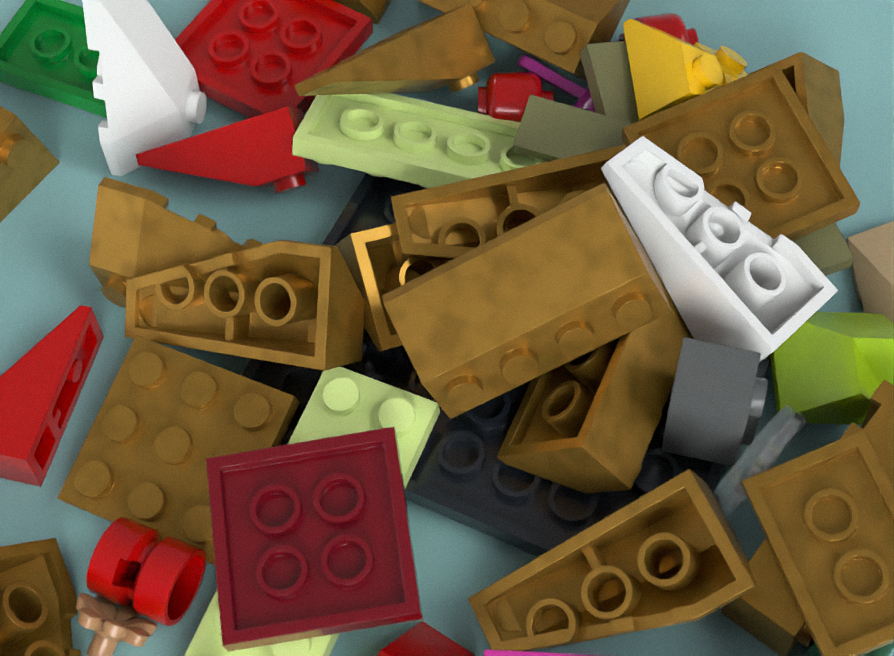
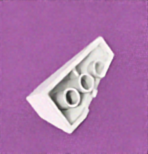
(142, 78)
(716, 265)

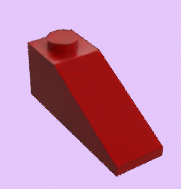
(243, 153)
(41, 395)

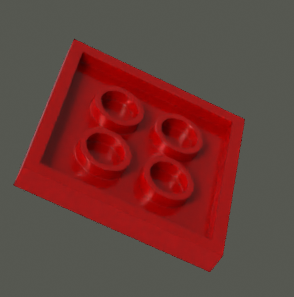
(259, 49)

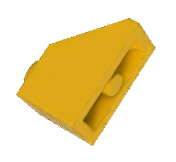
(667, 68)

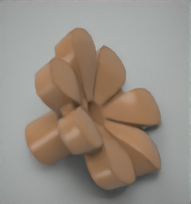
(112, 624)

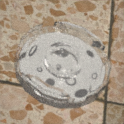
(759, 456)

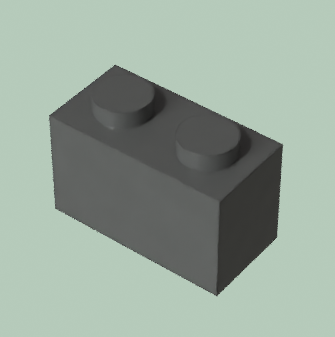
(714, 402)

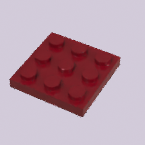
(312, 539)

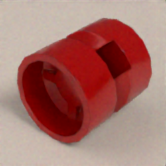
(140, 568)

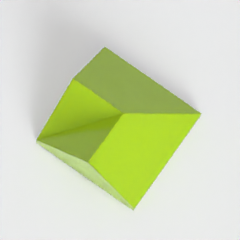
(834, 366)

